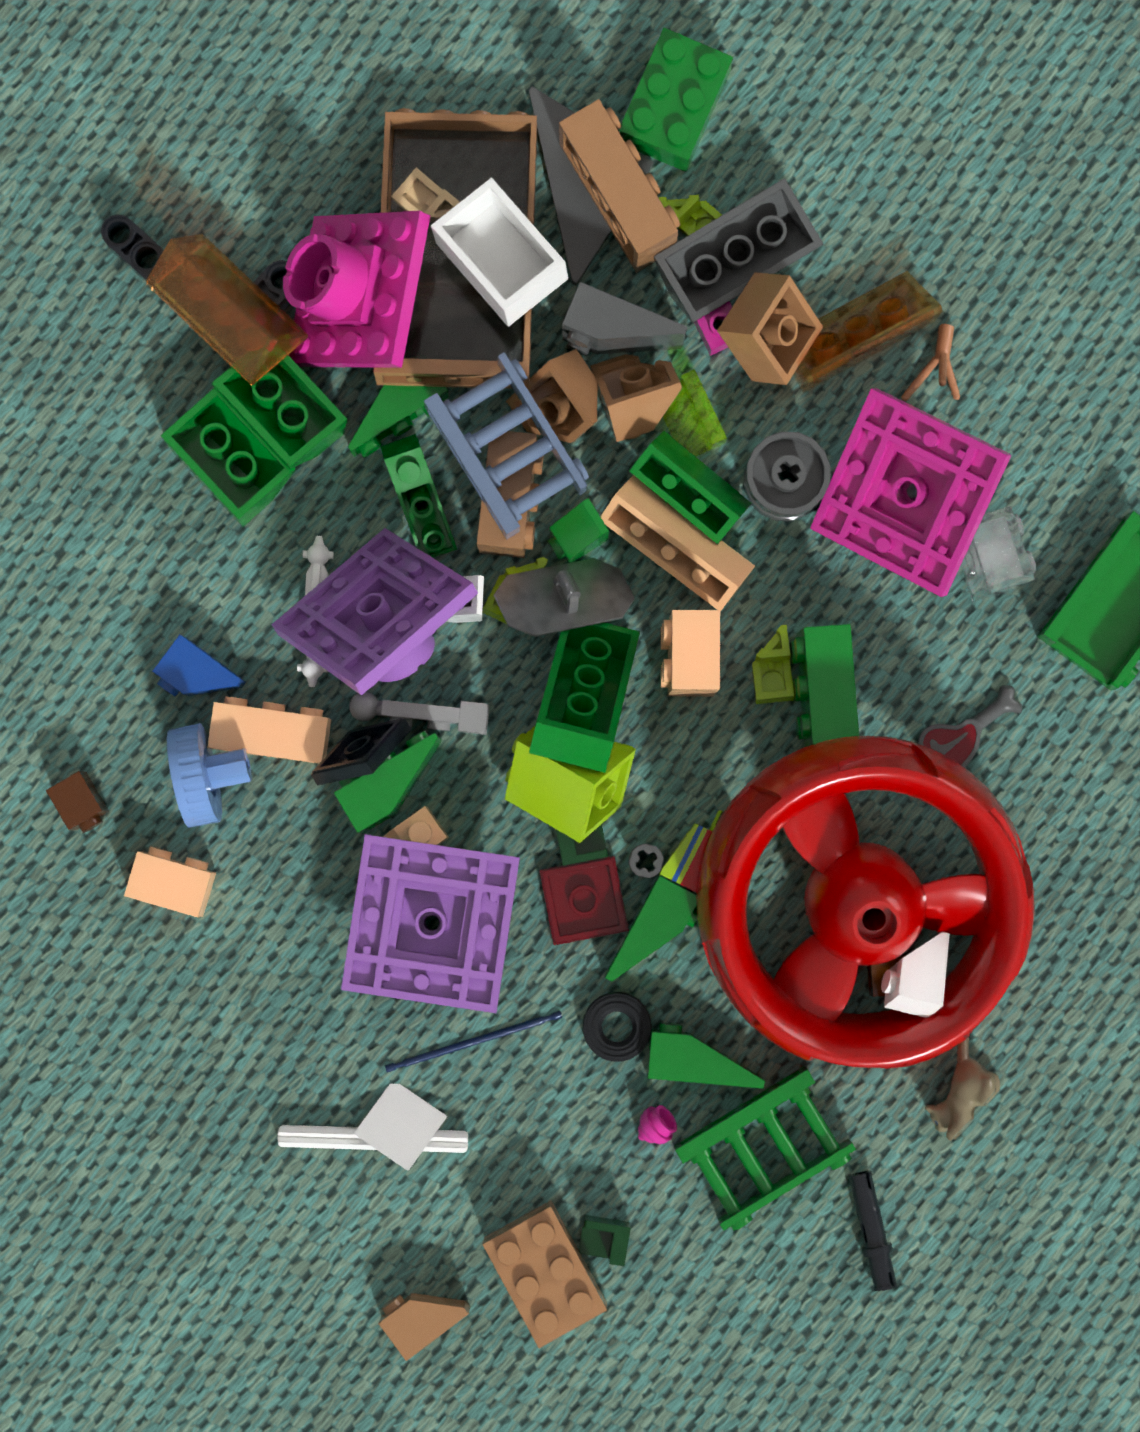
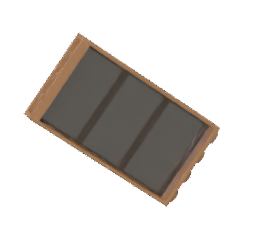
(452, 328)

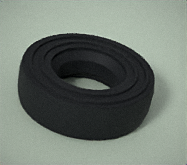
(630, 1046)

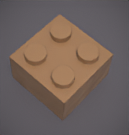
(770, 328)

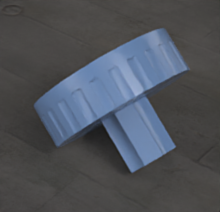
(200, 774)

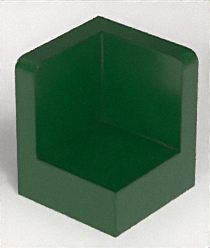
(589, 849)
(605, 1238)

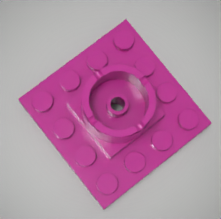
(356, 288)
(910, 491)

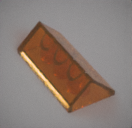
(224, 306)
(867, 328)

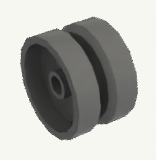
(793, 455)

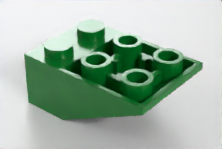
(380, 795)

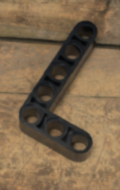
(140, 245)

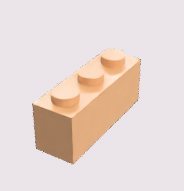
(269, 730)

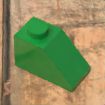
(578, 532)

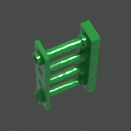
(731, 1130)

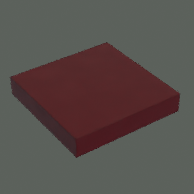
(584, 900)

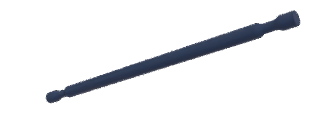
(473, 1041)

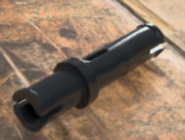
(873, 1233)

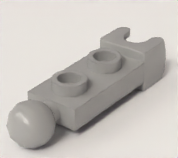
(470, 717)

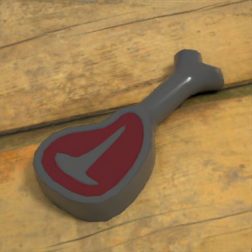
(963, 739)

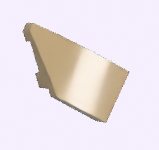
(423, 195)

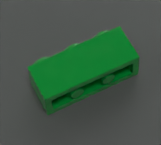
(690, 487)

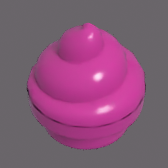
(657, 1125)

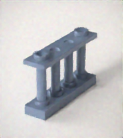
(488, 479)

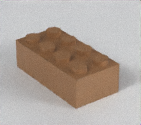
(618, 184)

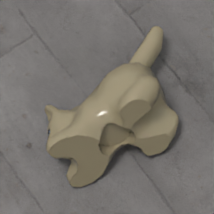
(970, 1088)

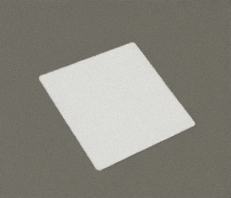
(400, 1125)

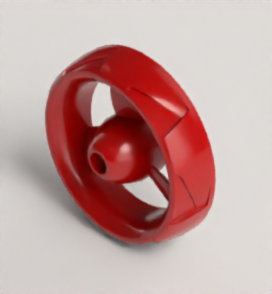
(864, 902)

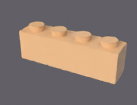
(676, 544)

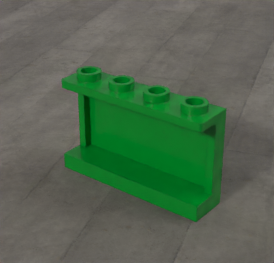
(1101, 614)

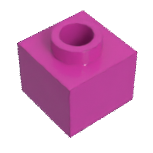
(709, 335)

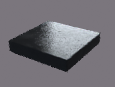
(361, 751)

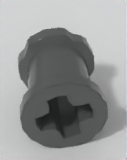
(648, 849)

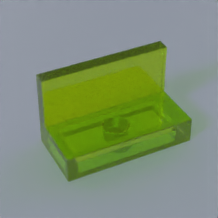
(693, 419)

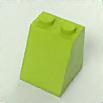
(566, 794)

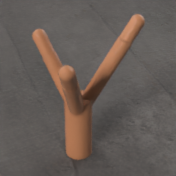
(941, 356)

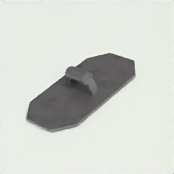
(564, 597)

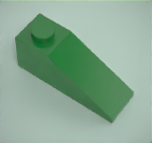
(658, 921)
(686, 1058)

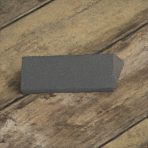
(724, 255)

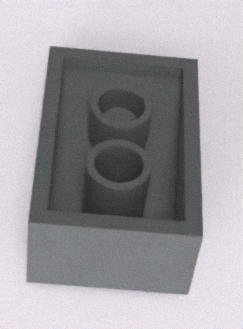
(612, 325)

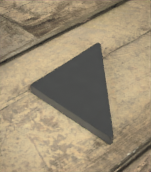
(579, 219)

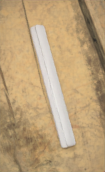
(344, 1138)

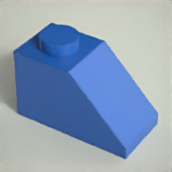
(193, 671)

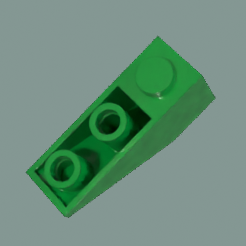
(390, 414)
(418, 496)

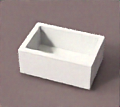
(500, 252)

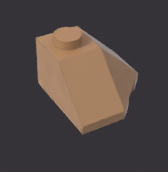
(635, 393)
(566, 396)

